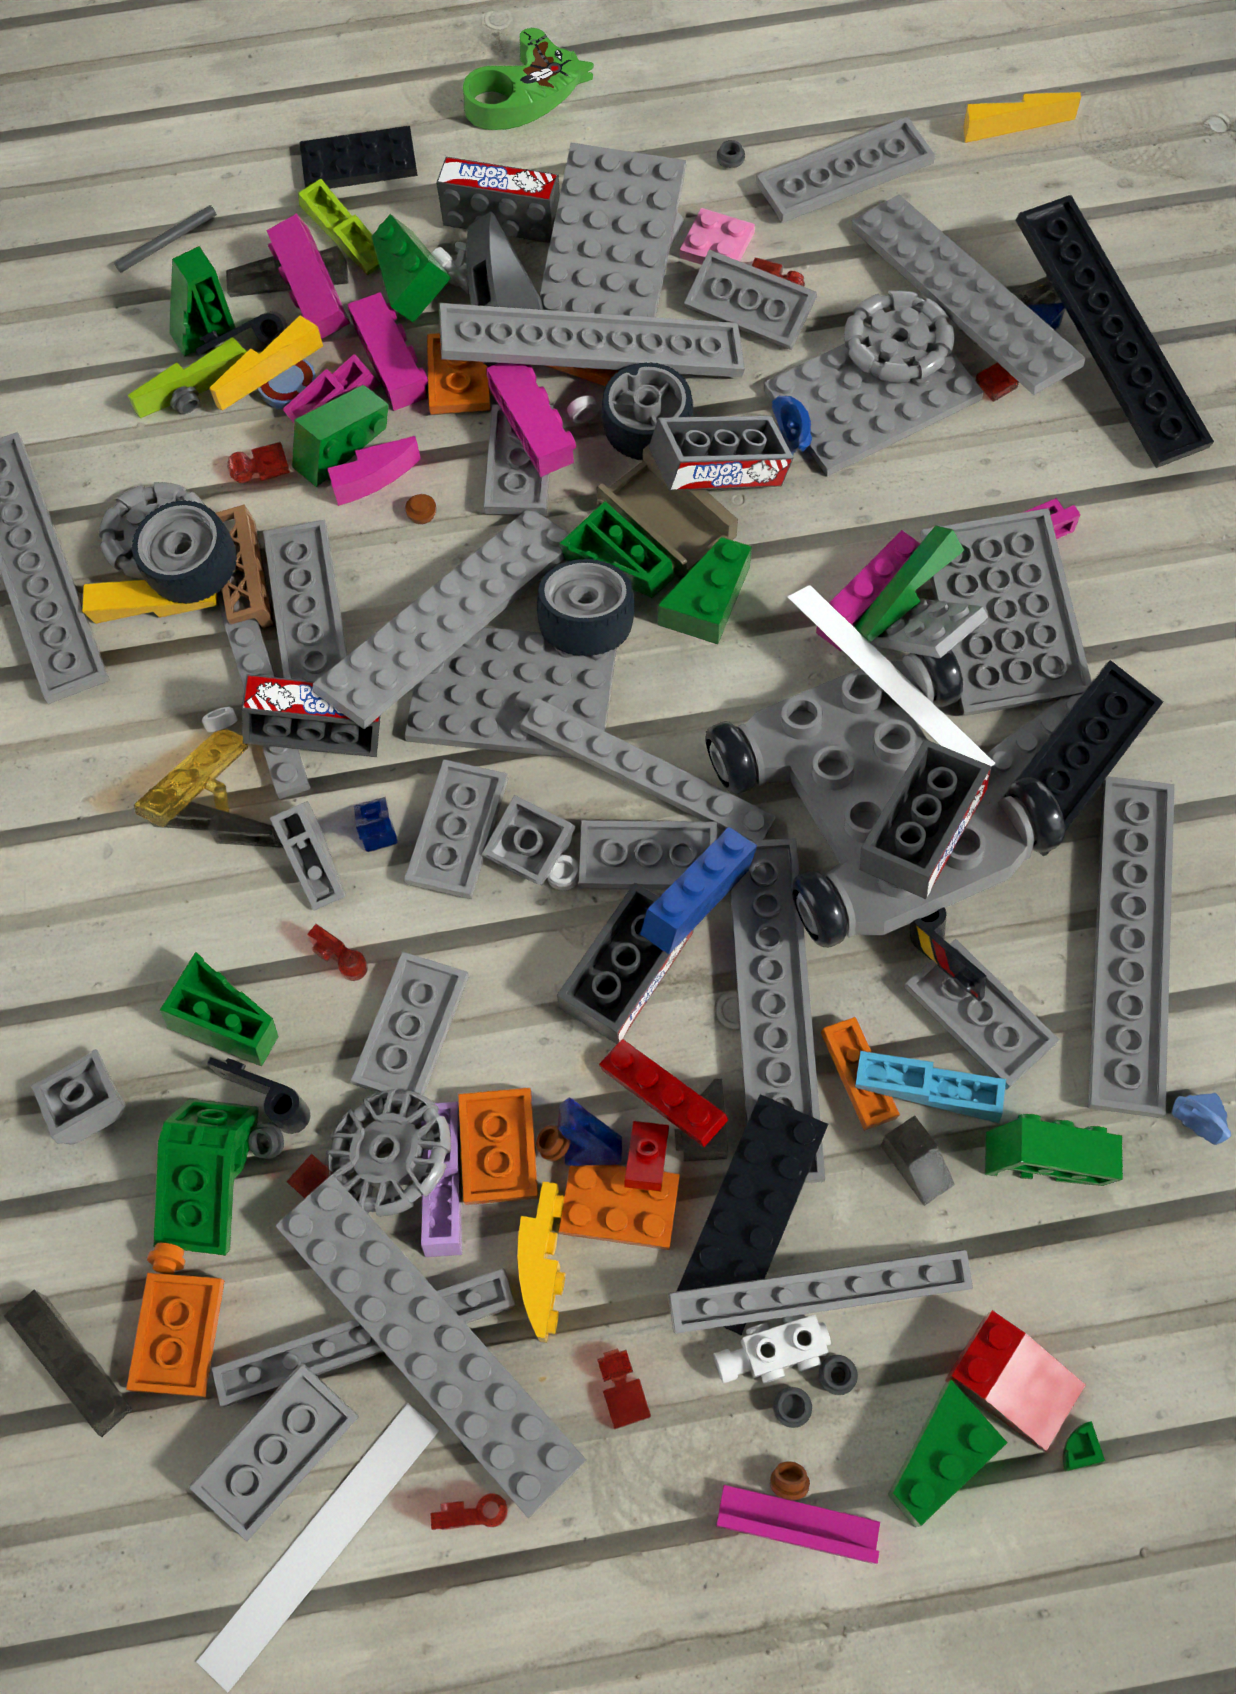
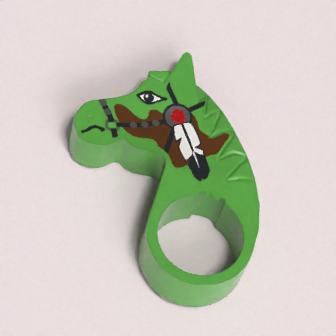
(531, 89)

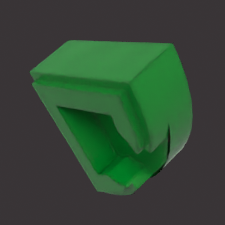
(1082, 1448)

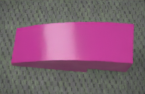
(331, 386)
(374, 470)

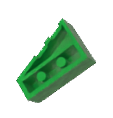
(407, 268)
(614, 540)
(708, 592)
(1055, 1151)

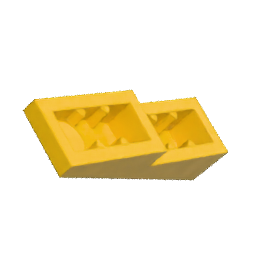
(1034, 111)
(255, 369)
(129, 598)

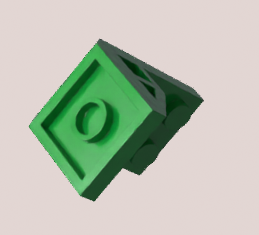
(197, 1162)

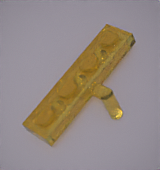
(191, 777)

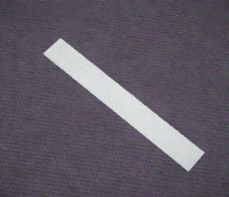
(886, 674)
(316, 1548)

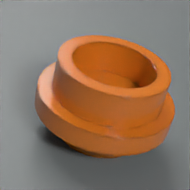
(166, 1258)

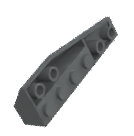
(495, 271)

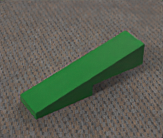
(899, 595)

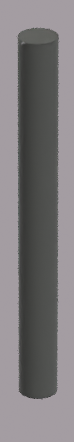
(165, 238)

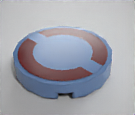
(287, 385)

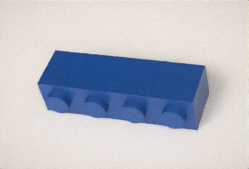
(698, 890)

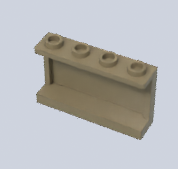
(675, 521)

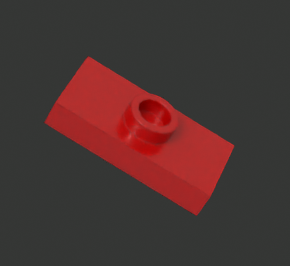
(646, 1156)

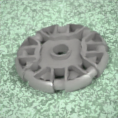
(900, 321)
(135, 503)
(403, 1163)

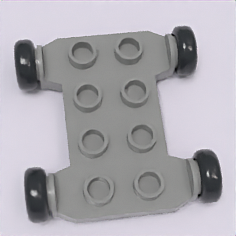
(845, 757)

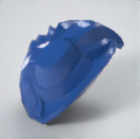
(793, 422)

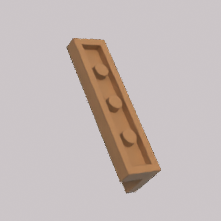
(252, 567)

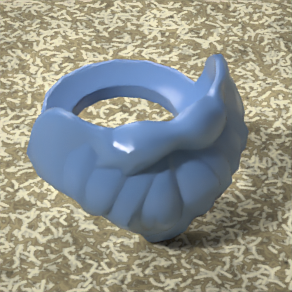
(1204, 1116)

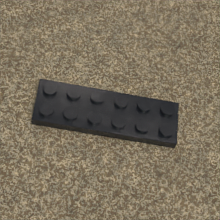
(1092, 739)
(755, 1198)

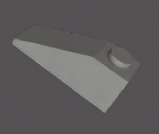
(309, 854)

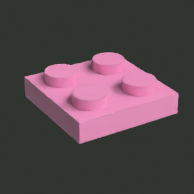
(718, 233)

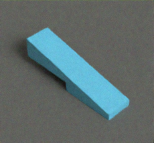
(930, 1086)

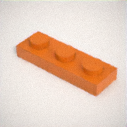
(844, 1045)

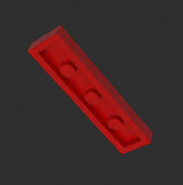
(663, 1092)

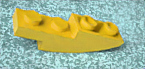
(540, 1276)

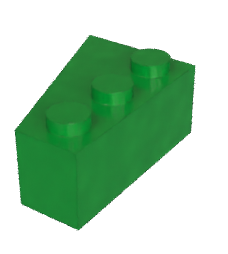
(196, 301)
(336, 431)
(218, 1014)
(945, 1456)

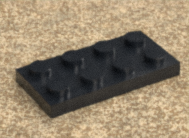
(359, 157)

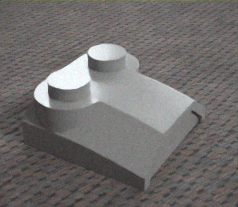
(528, 840)
(79, 1100)

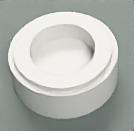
(582, 409)
(219, 719)
(564, 873)

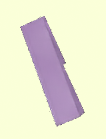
(442, 1207)

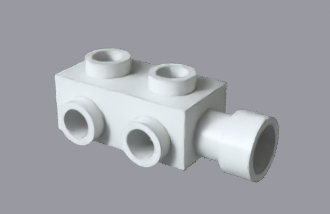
(786, 1350)

